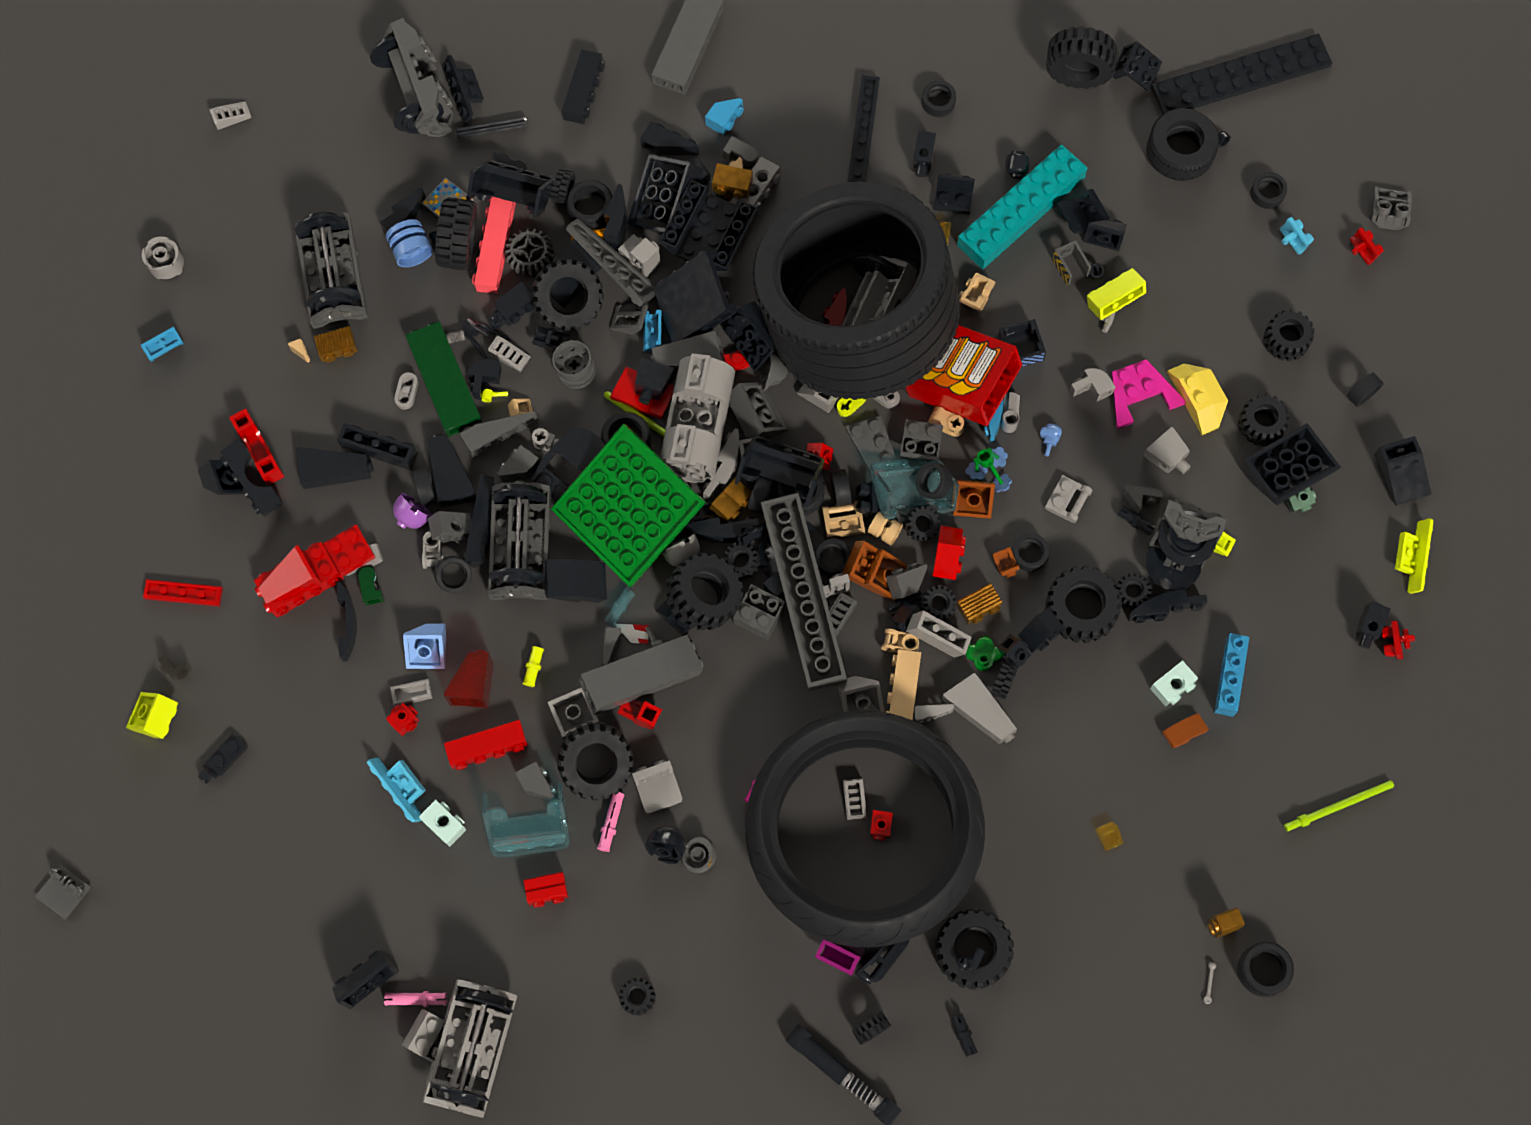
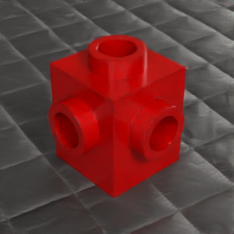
(823, 451)
(403, 718)

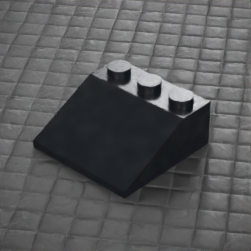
(364, 979)

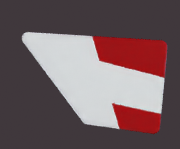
(634, 633)

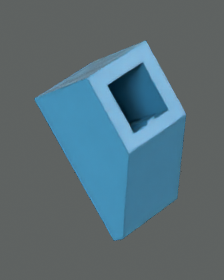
(723, 114)

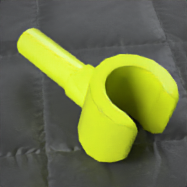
(488, 394)

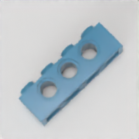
(1231, 674)

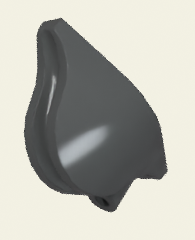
(772, 372)

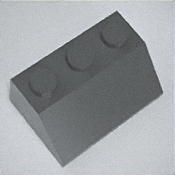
(756, 411)

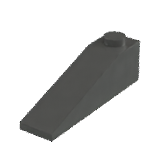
(489, 434)

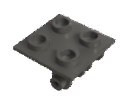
(62, 891)

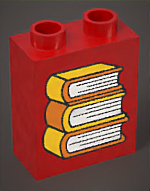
(970, 376)

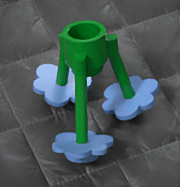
(990, 459)

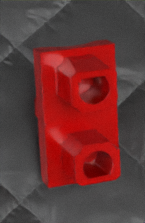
(1364, 246)
(1395, 649)

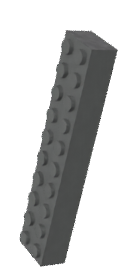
(803, 592)

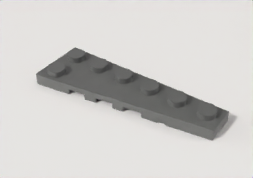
(622, 272)
(874, 446)

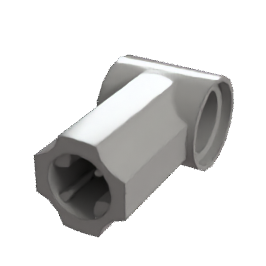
(1010, 411)

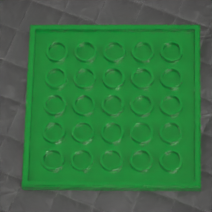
(628, 505)

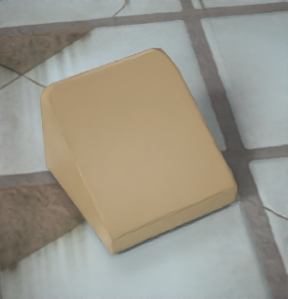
(299, 349)
(519, 406)

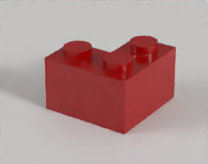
(949, 549)

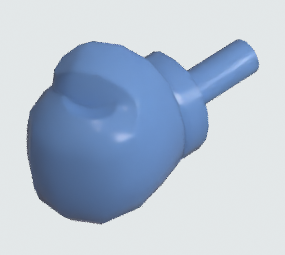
(1051, 436)

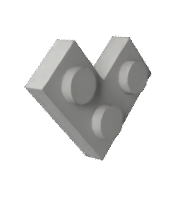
(837, 584)

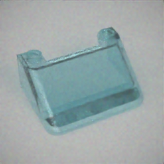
(896, 487)

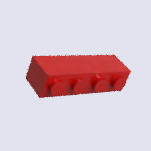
(486, 744)

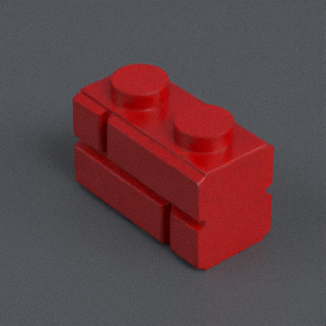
(546, 889)

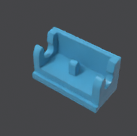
(652, 331)
(162, 344)

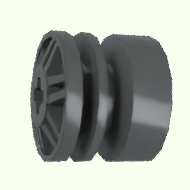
(567, 358)

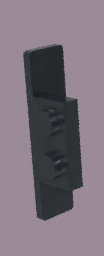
(463, 87)

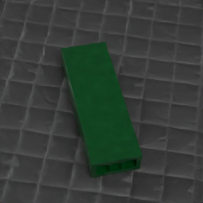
(443, 378)

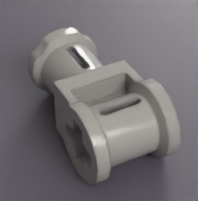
(546, 443)

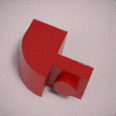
(640, 713)

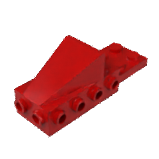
(312, 571)

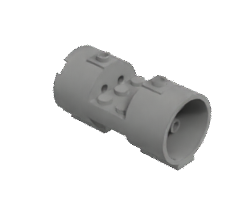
(697, 417)

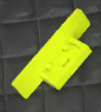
(1413, 555)

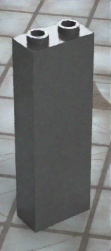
(687, 44)
(641, 674)

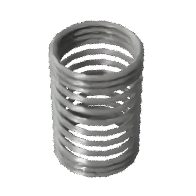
(449, 336)

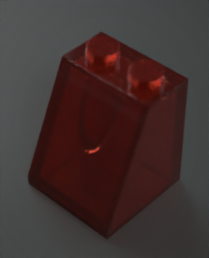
(471, 682)

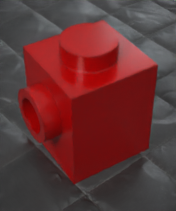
(881, 833)

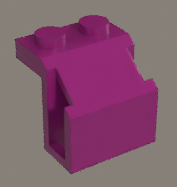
(840, 956)

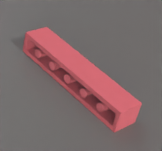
(492, 247)

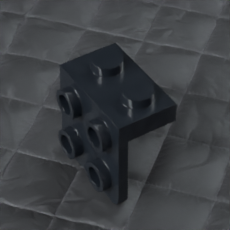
(1083, 211)

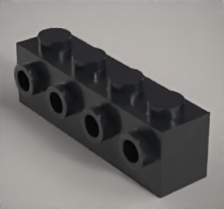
(377, 446)

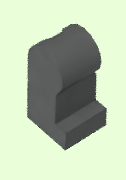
(737, 148)

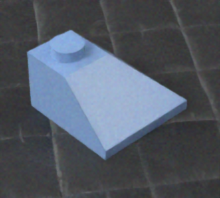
(425, 647)

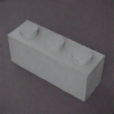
(938, 634)

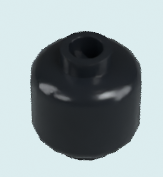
(1017, 164)

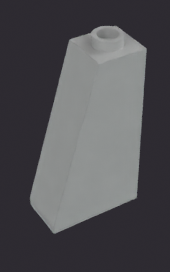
(980, 708)

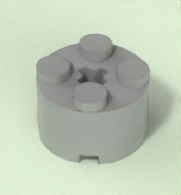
(163, 258)

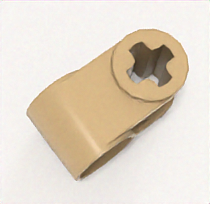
(948, 420)
(899, 640)

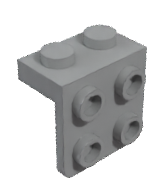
(657, 786)

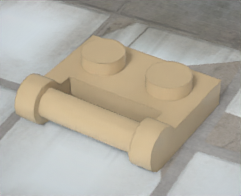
(843, 525)

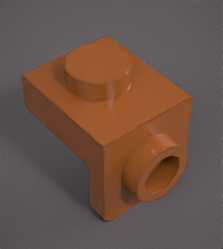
(1005, 562)

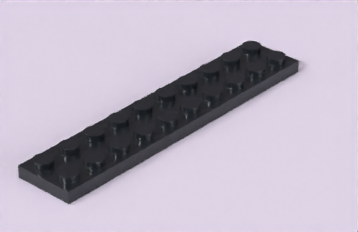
(1242, 74)

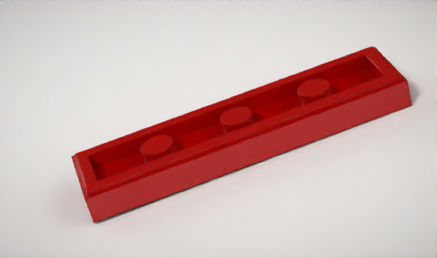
(183, 592)

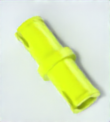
(533, 666)

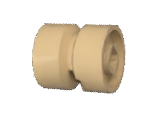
(885, 528)

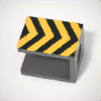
(1075, 250)

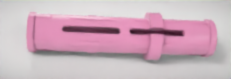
(610, 822)
(415, 998)

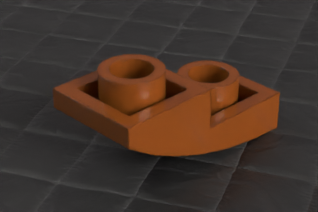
(1185, 730)

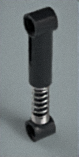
(840, 1073)

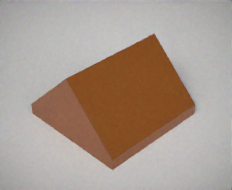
(974, 499)

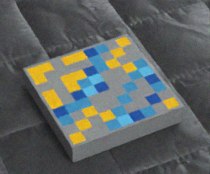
(442, 191)

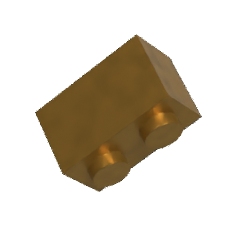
(732, 181)

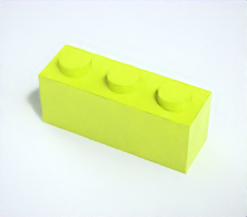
(1116, 294)

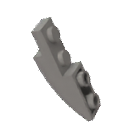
(727, 465)

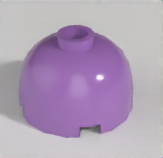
(409, 512)

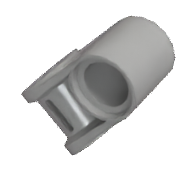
(431, 553)

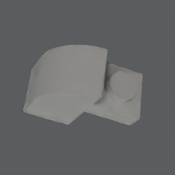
(1094, 380)

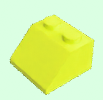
(152, 715)

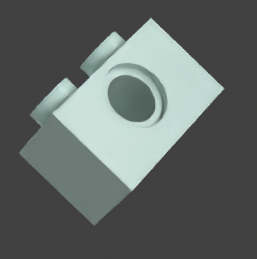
(1180, 673)
(447, 833)

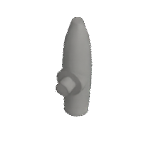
(1108, 322)

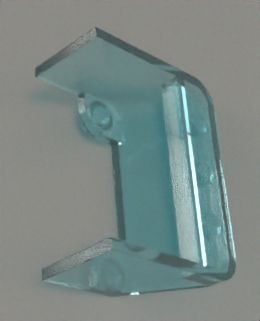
(527, 833)

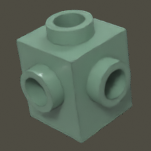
(1295, 502)

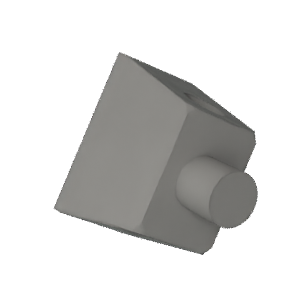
(1169, 452)

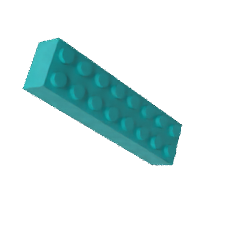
(1022, 207)

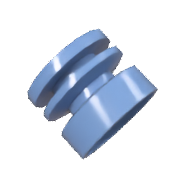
(409, 243)

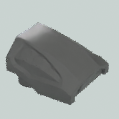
(1391, 208)

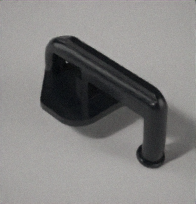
(884, 963)

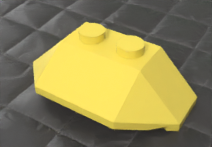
(1201, 395)

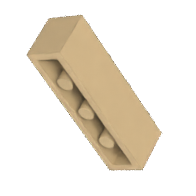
(904, 683)

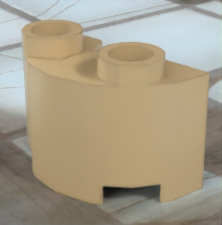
(977, 291)

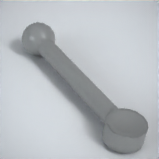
(1207, 999)

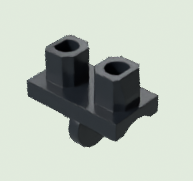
(549, 338)
(869, 504)

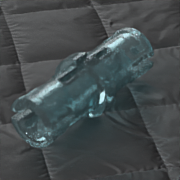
(619, 607)

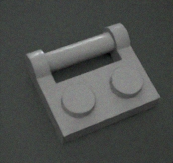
(1062, 496)

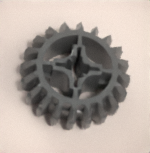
(515, 250)

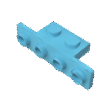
(401, 785)

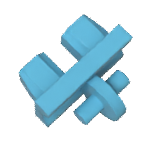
(1294, 235)

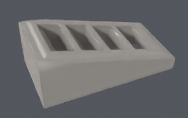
(228, 121)
(499, 341)
(930, 712)
(857, 781)

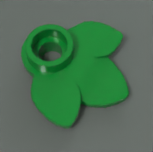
(983, 651)

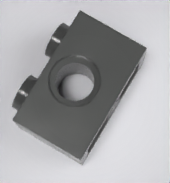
(450, 526)

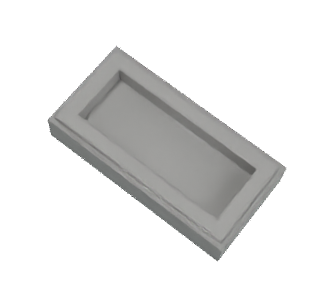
(411, 692)

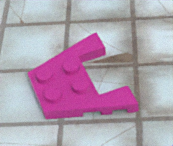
(1139, 383)

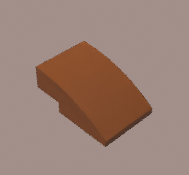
(870, 568)

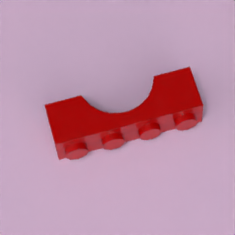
(256, 447)

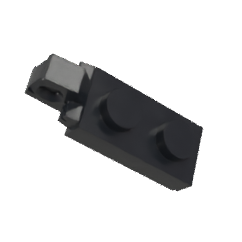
(222, 758)

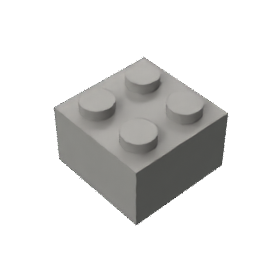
(571, 711)

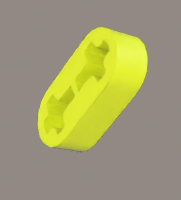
(853, 406)

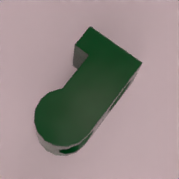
(369, 591)

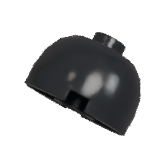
(667, 844)

